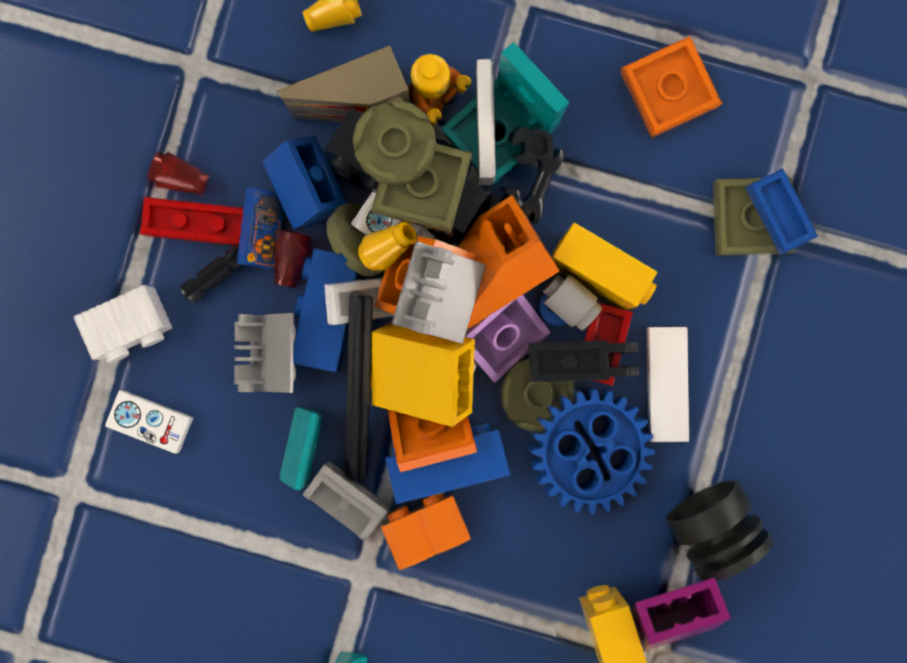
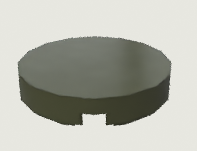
(394, 142)
(347, 238)
(528, 400)

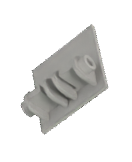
(438, 293)
(270, 353)

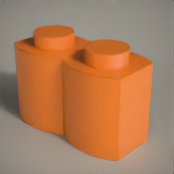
(424, 530)

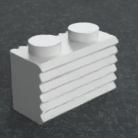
(123, 323)

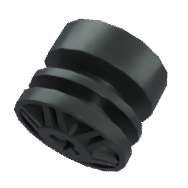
(719, 531)

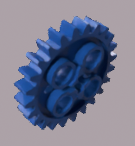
(620, 432)

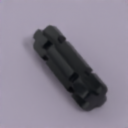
(211, 275)

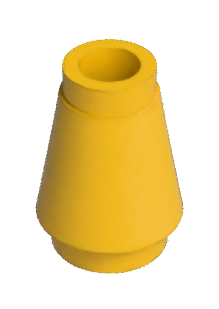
(331, 14)
(385, 246)

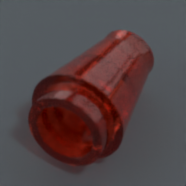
(176, 174)
(290, 255)

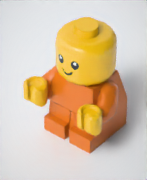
(435, 84)

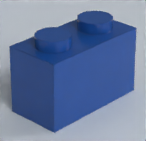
(304, 182)

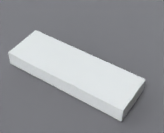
(485, 122)
(668, 384)

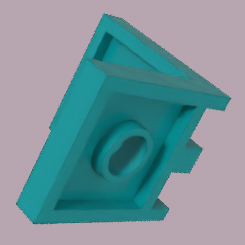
(520, 98)

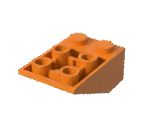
(512, 257)

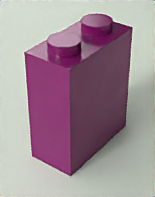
(679, 614)

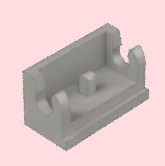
(346, 500)

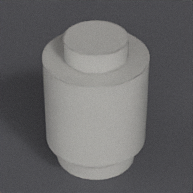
(571, 301)

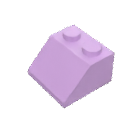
(505, 336)

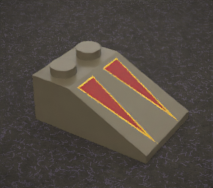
(355, 84)

